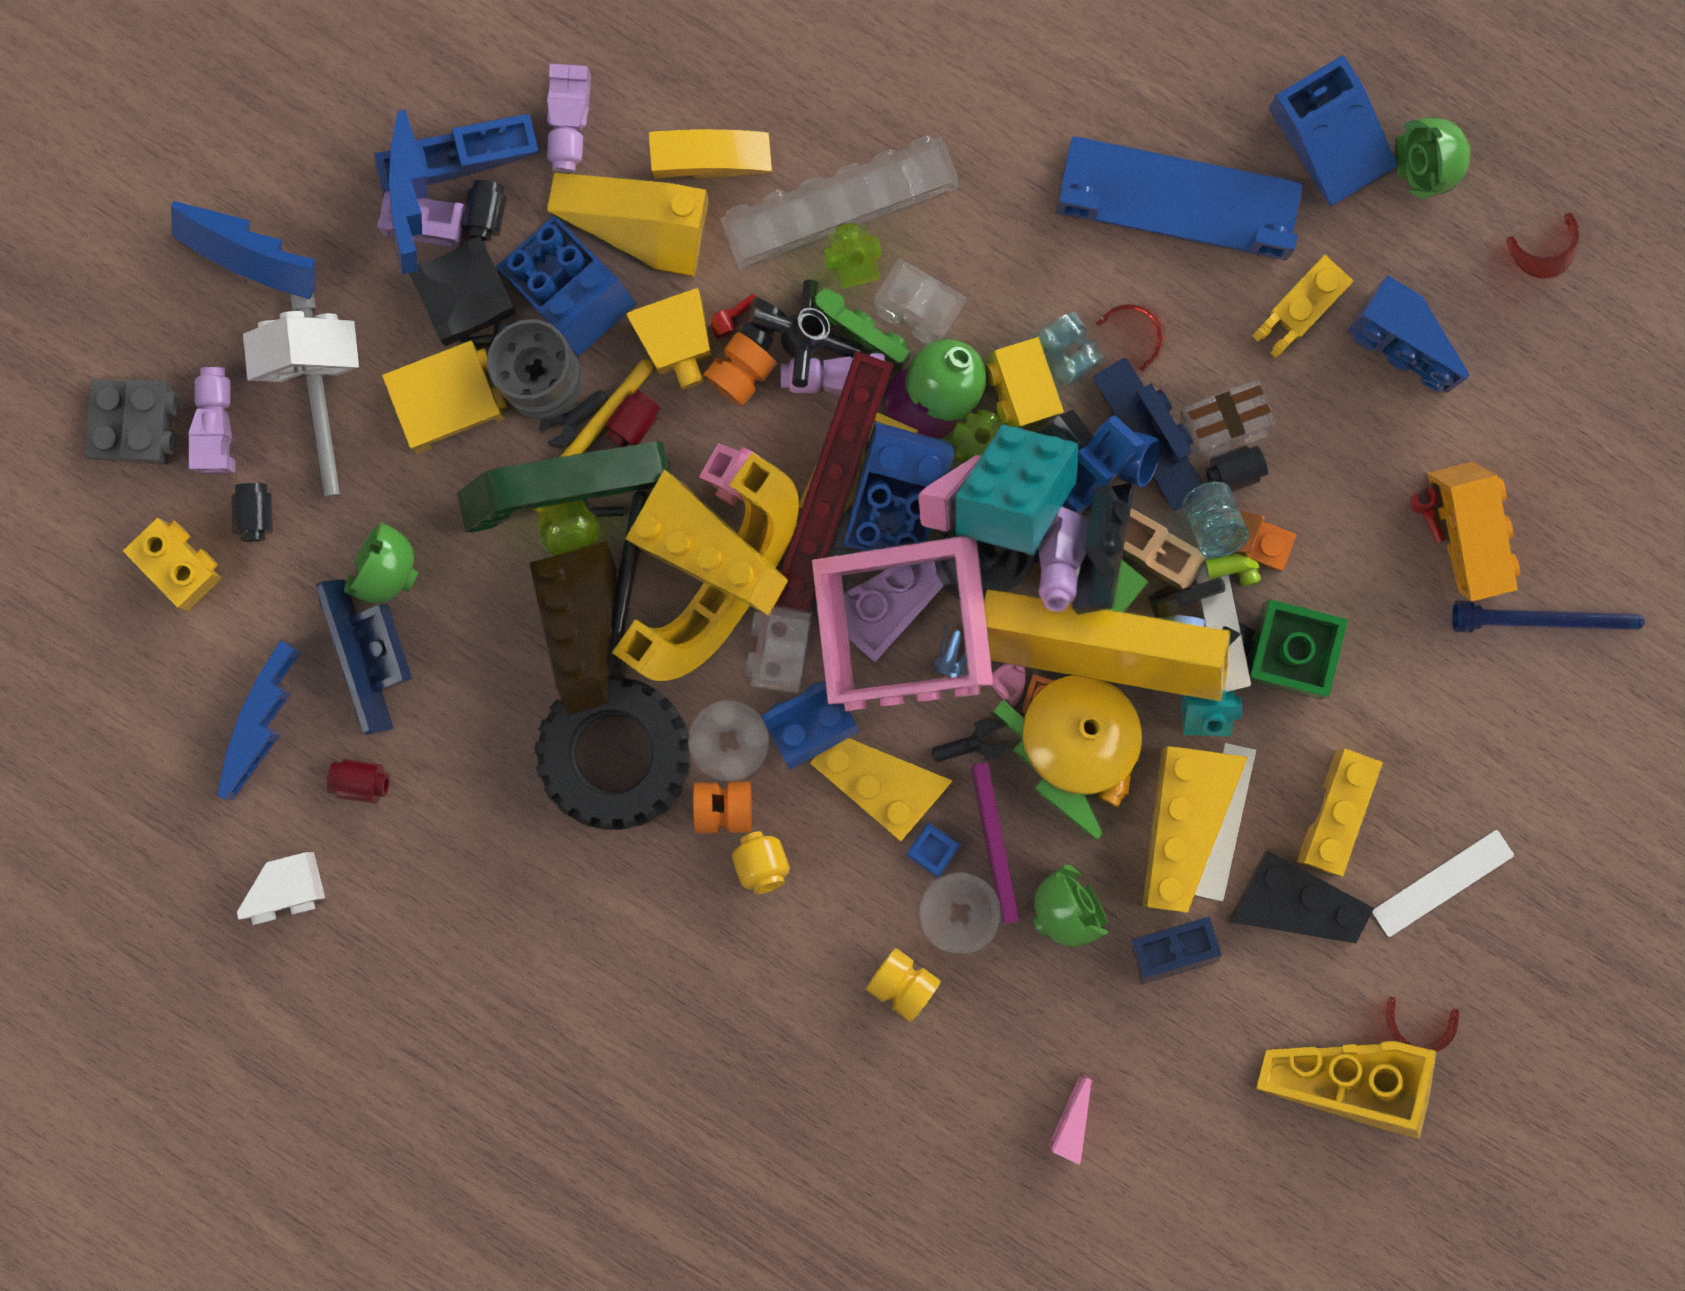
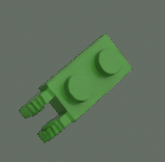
(861, 329)

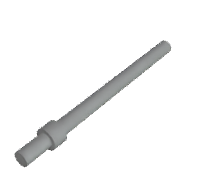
(319, 413)

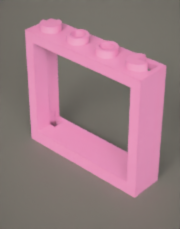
(834, 628)

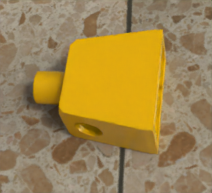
(674, 335)

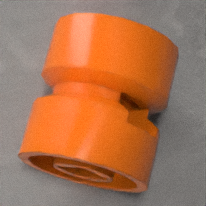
(739, 369)
(737, 807)

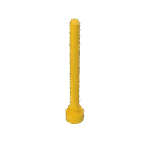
(596, 424)

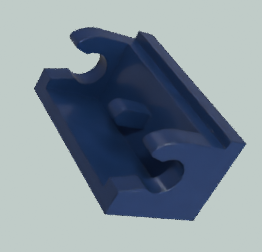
(1176, 950)

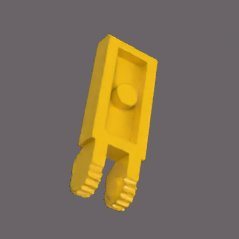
(1305, 303)

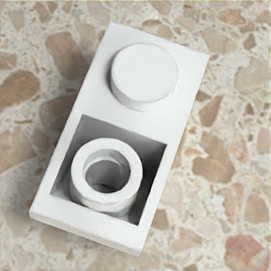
(281, 885)

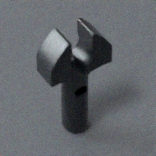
(572, 419)
(1168, 601)
(971, 744)

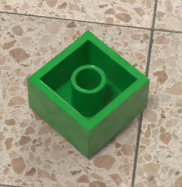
(1296, 649)

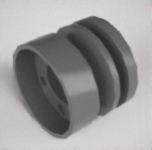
(526, 352)

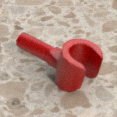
(722, 320)
(1428, 512)

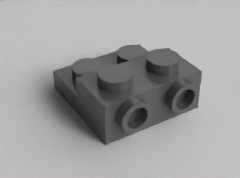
(131, 421)

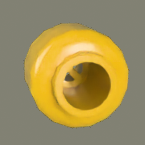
(760, 863)

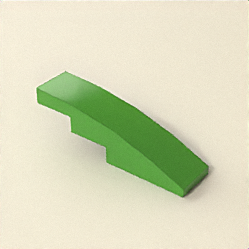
(1071, 805)

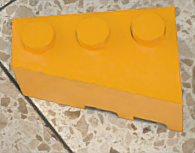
(1477, 530)

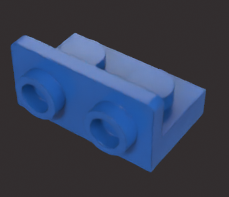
(808, 725)

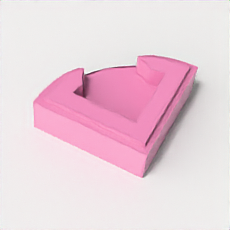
(1009, 682)

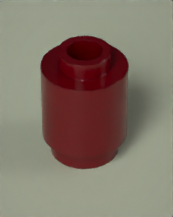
(632, 419)
(358, 781)

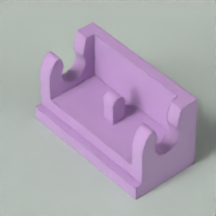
(439, 222)

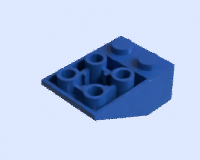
(1334, 130)
(567, 284)
(1407, 332)
(887, 492)

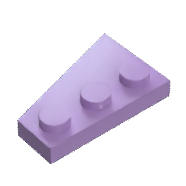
(887, 605)

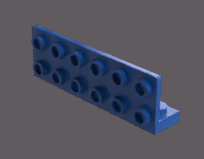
(1180, 198)

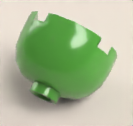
(1432, 156)
(946, 378)
(382, 566)
(1067, 910)

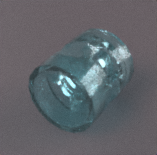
(1061, 336)
(1215, 519)

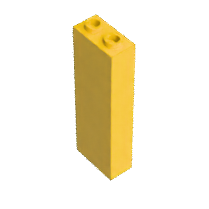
(1108, 646)

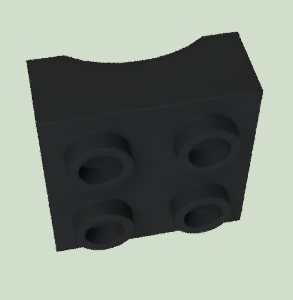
(462, 292)

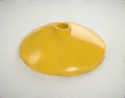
(1061, 747)

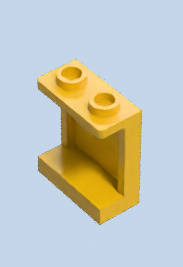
(444, 395)

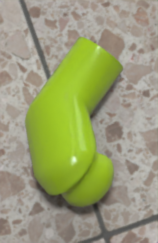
(1234, 564)

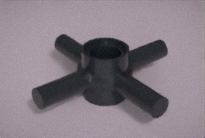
(804, 333)

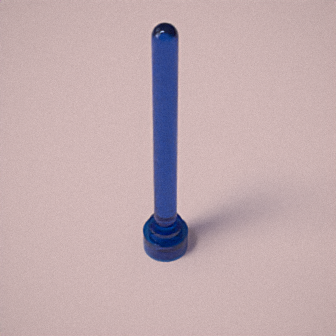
(1468, 616)

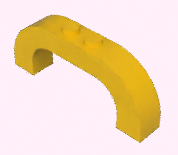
(712, 615)

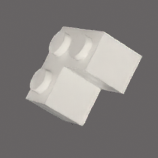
(300, 346)

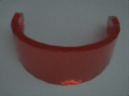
(1546, 266)
(1156, 320)
(1436, 1046)

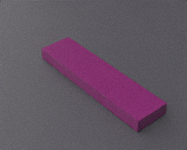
(994, 842)

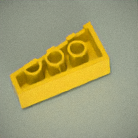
(698, 542)
(1187, 817)

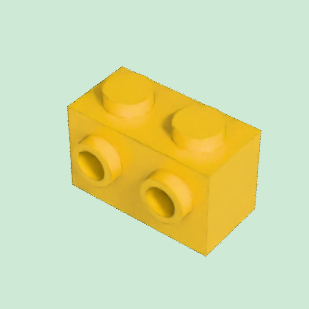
(1023, 384)
(173, 564)

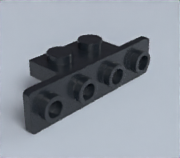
(1104, 548)

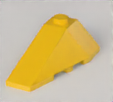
(638, 217)
(1368, 1084)

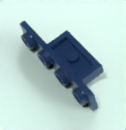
(1148, 413)
(367, 651)

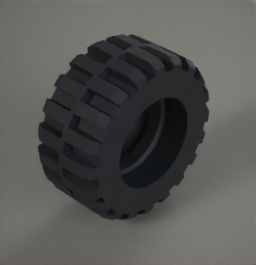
(627, 807)

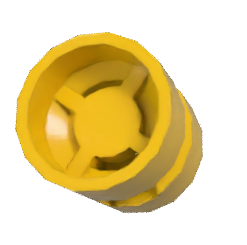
(903, 985)

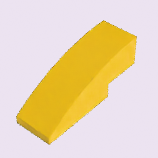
(709, 153)

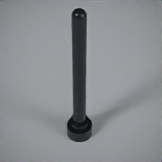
(624, 587)

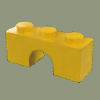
(1342, 812)

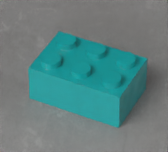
(1016, 489)

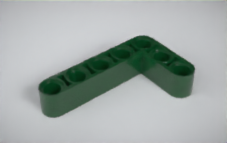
(561, 480)

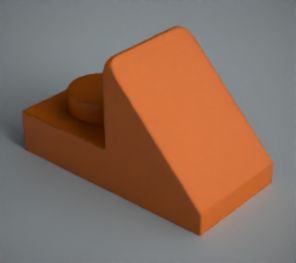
(1267, 542)

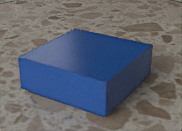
(933, 849)

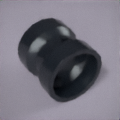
(760, 335)

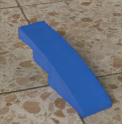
(469, 149)
(406, 185)
(246, 253)
(1100, 463)
(251, 734)

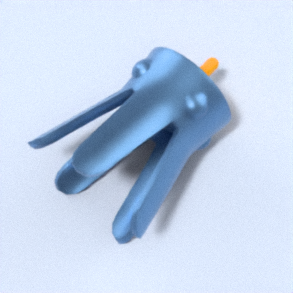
(947, 663)

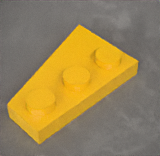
(882, 784)

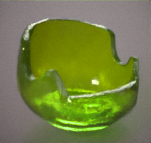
(567, 527)

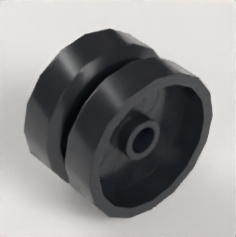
(996, 572)

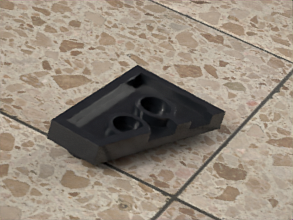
(1300, 903)

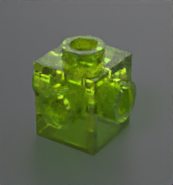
(855, 267)
(963, 436)

